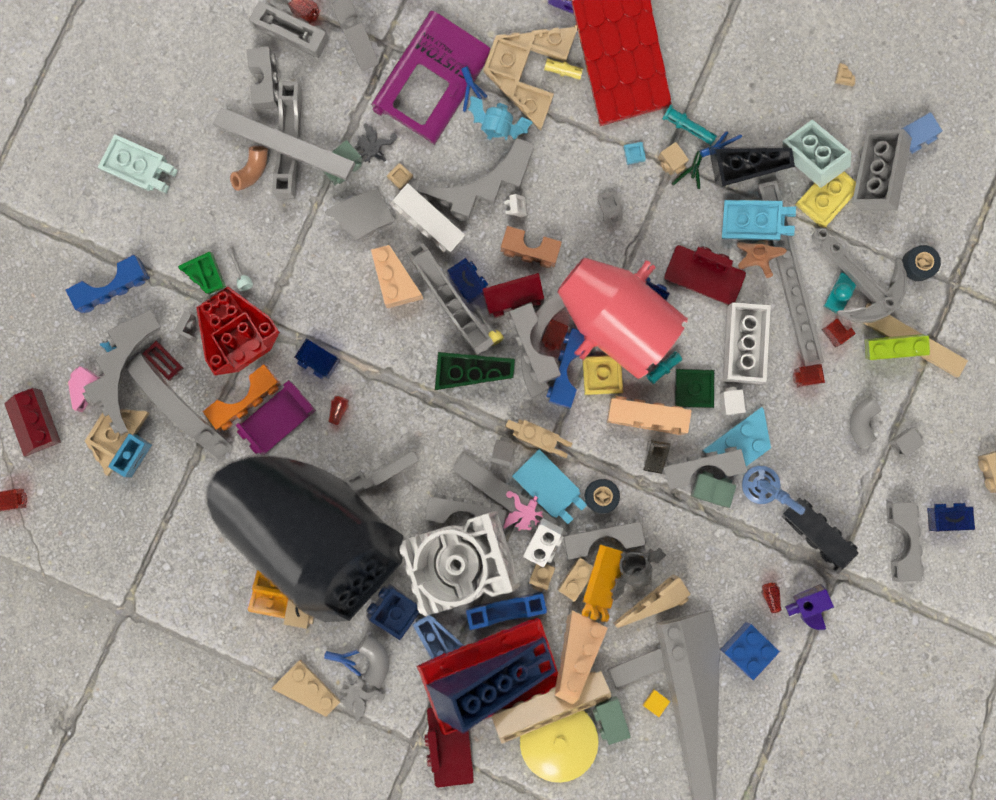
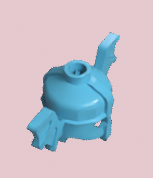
(497, 120)

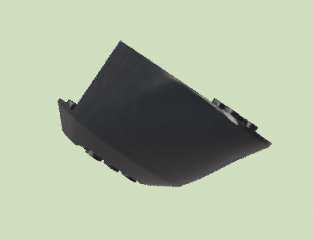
(304, 533)

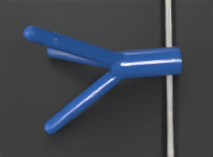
(477, 90)
(705, 152)
(342, 658)

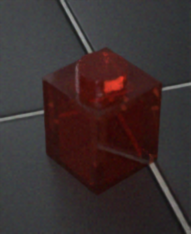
(304, 9)
(554, 335)
(808, 376)
(12, 500)

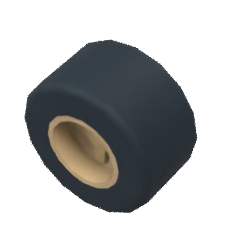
(928, 260)
(602, 496)

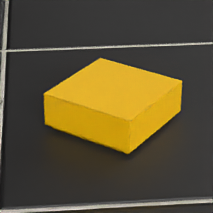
(656, 703)

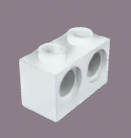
(540, 541)

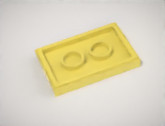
(826, 202)

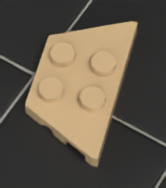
(106, 443)

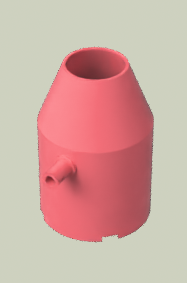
(620, 314)

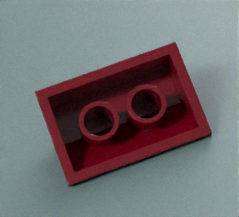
(513, 294)
(32, 421)

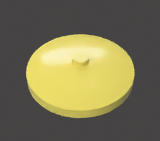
(561, 748)

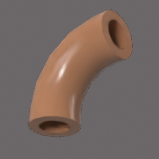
(252, 170)

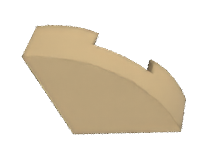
(844, 76)

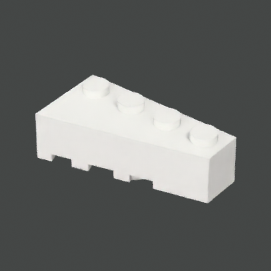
(427, 219)

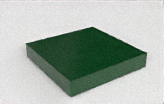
(694, 388)

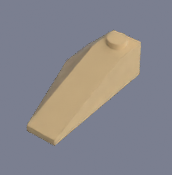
(664, 597)

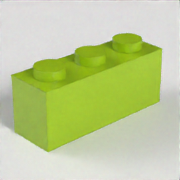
(897, 347)

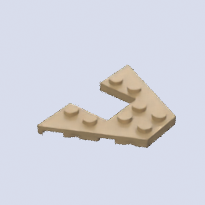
(508, 62)

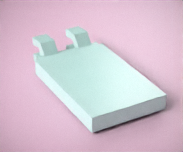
(136, 164)

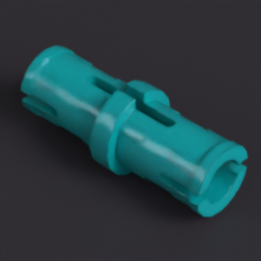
(664, 367)

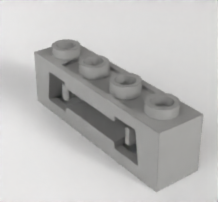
(263, 21)

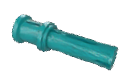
(681, 121)

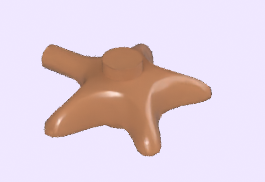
(759, 255)

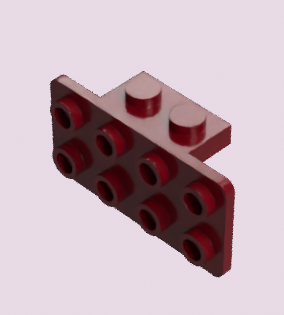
(705, 273)
(449, 755)

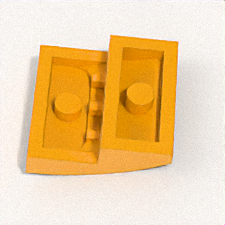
(267, 598)

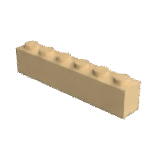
(548, 708)

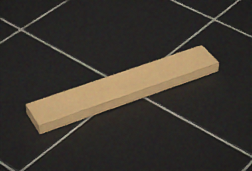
(939, 355)

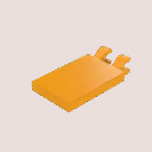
(601, 581)

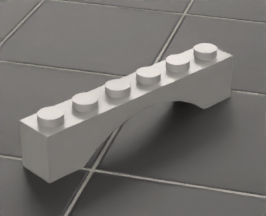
(289, 123)

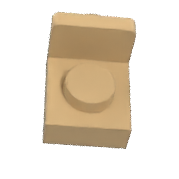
(541, 577)

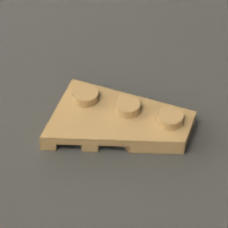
(307, 689)

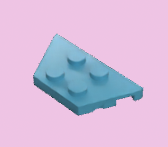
(749, 435)

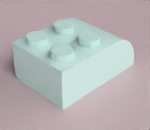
(818, 153)

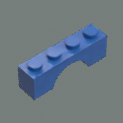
(129, 274)
(563, 392)
(507, 609)

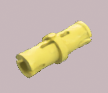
(563, 69)

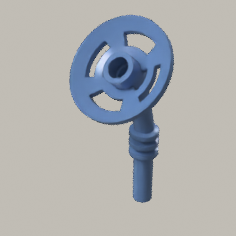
(765, 487)

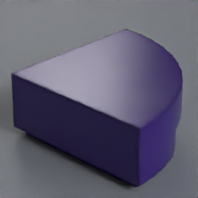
(815, 621)

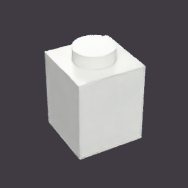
(732, 401)

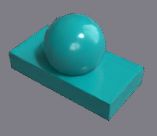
(840, 293)

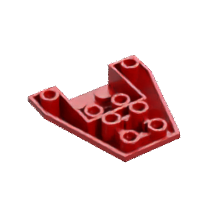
(233, 332)

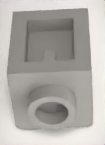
(610, 207)
(186, 324)

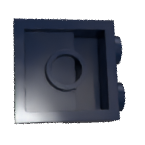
(393, 611)

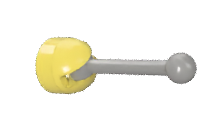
(495, 335)

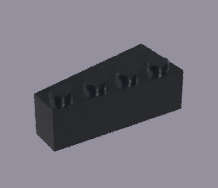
(744, 163)
(821, 535)

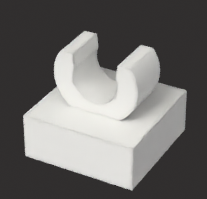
(517, 205)

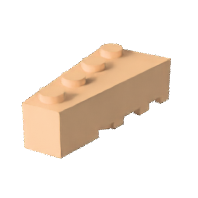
(649, 416)

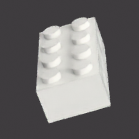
(746, 343)

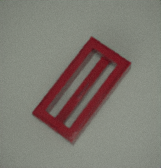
(174, 372)

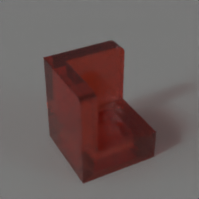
(837, 332)

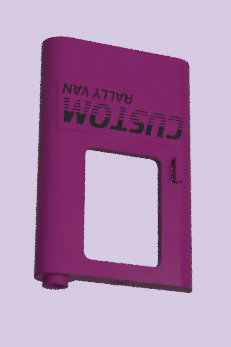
(444, 51)

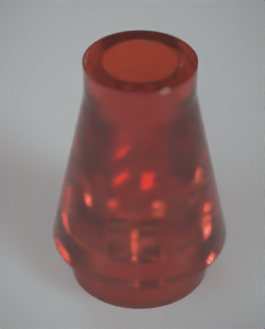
(337, 409)
(772, 596)

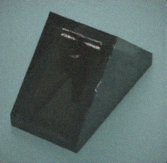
(656, 456)

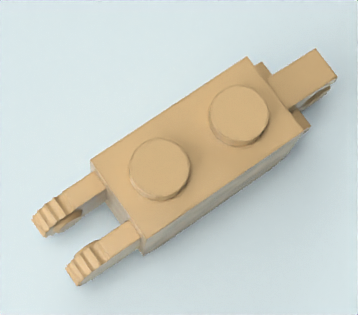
(537, 436)

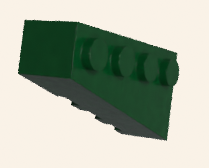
(465, 369)

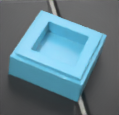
(634, 153)

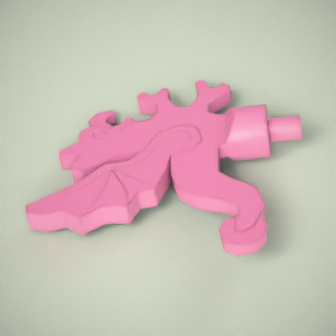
(525, 512)

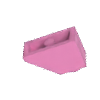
(79, 378)

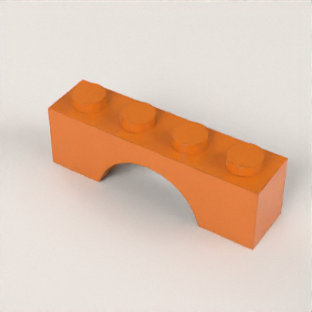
(261, 384)

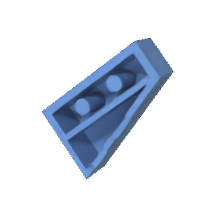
(435, 636)

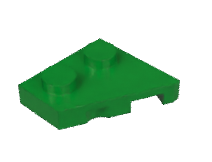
(204, 272)

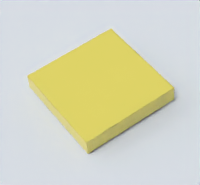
(602, 375)

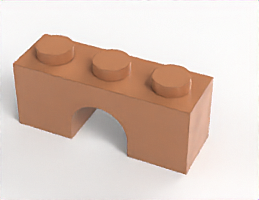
(514, 245)

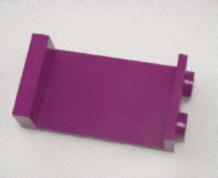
(275, 419)

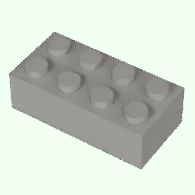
(882, 170)

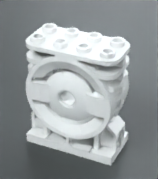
(431, 591)

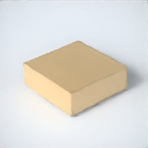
(400, 176)

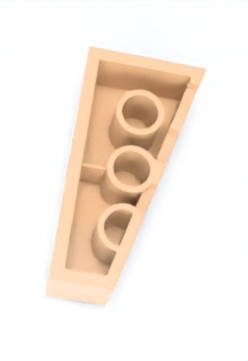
(579, 652)

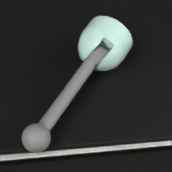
(243, 281)

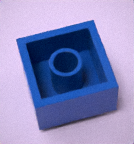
(750, 650)

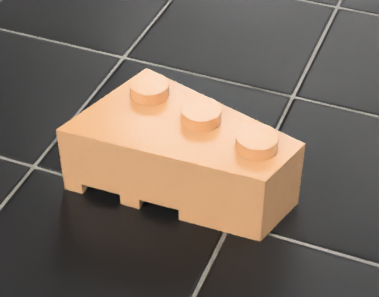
(393, 278)

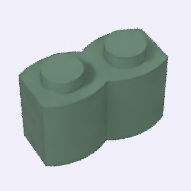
(713, 490)

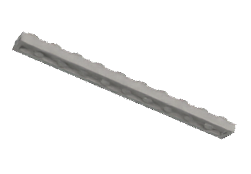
(794, 287)

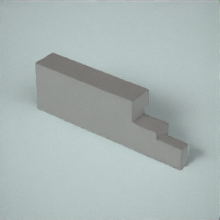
(388, 471)

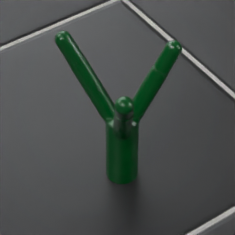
(695, 170)

